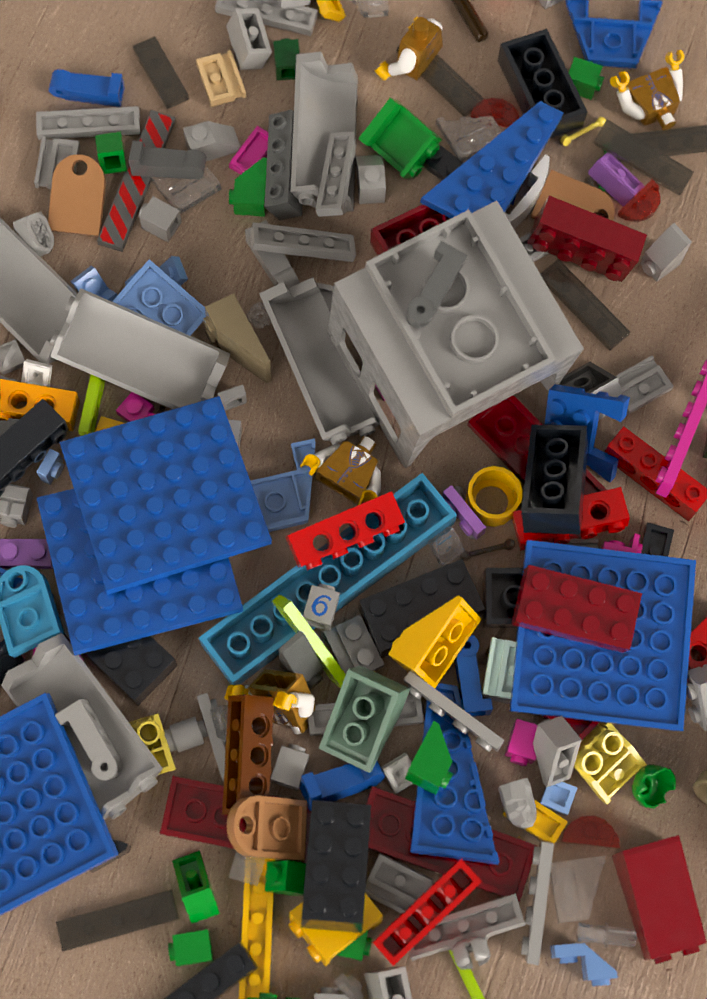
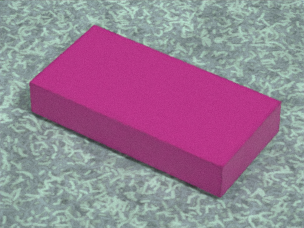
(251, 151)

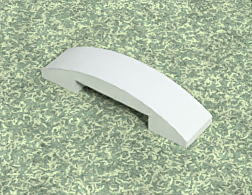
(528, 202)

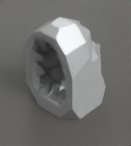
(35, 232)
(518, 803)

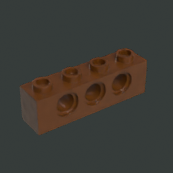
(247, 732)

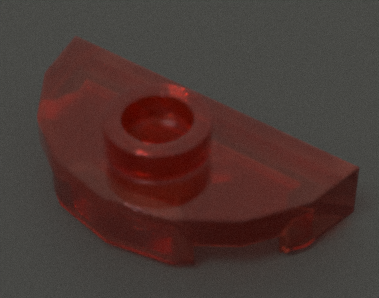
(501, 110)
(643, 204)
(591, 832)

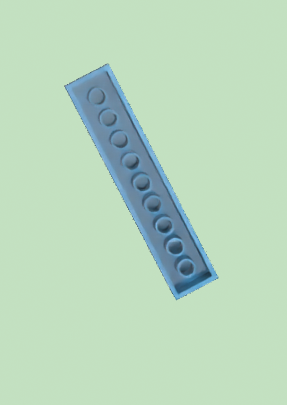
(253, 637)

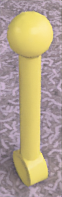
(566, 140)

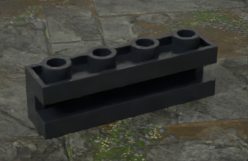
(29, 441)

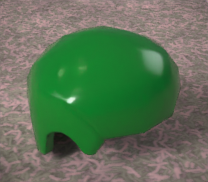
(652, 784)

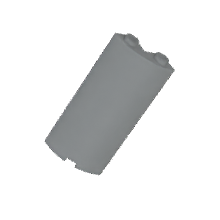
(322, 105)
(30, 295)
(137, 352)
(329, 389)
(67, 680)

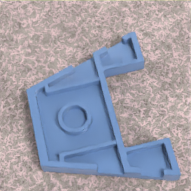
(287, 496)

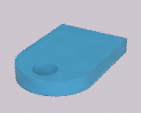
(28, 611)

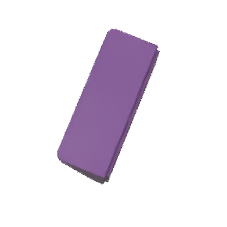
(615, 179)

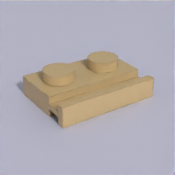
(220, 78)

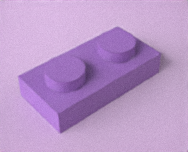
(469, 521)
(25, 552)

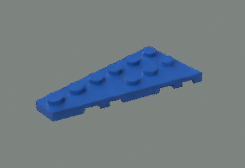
(497, 168)
(455, 818)

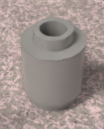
(185, 734)

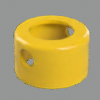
(499, 478)

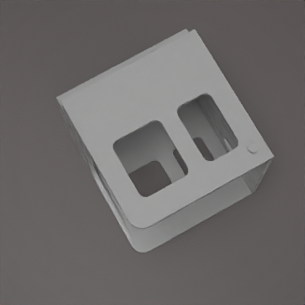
(482, 346)

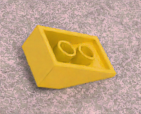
(435, 640)

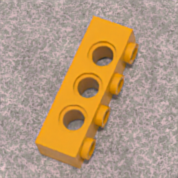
(11, 393)

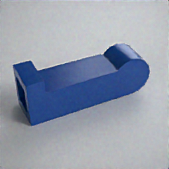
(87, 88)
(469, 680)
(338, 783)

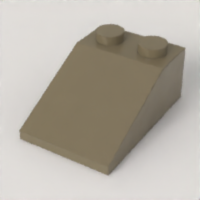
(233, 333)

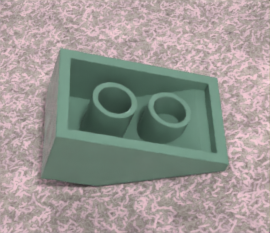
(363, 717)

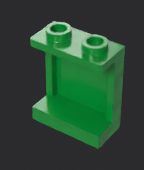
(401, 138)

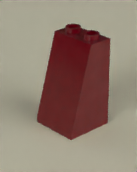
(660, 899)

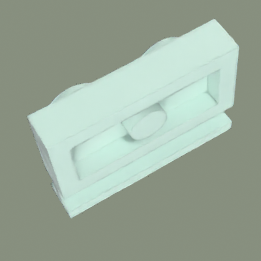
(499, 669)

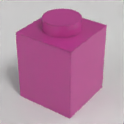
(520, 743)

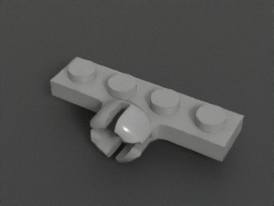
(470, 930)

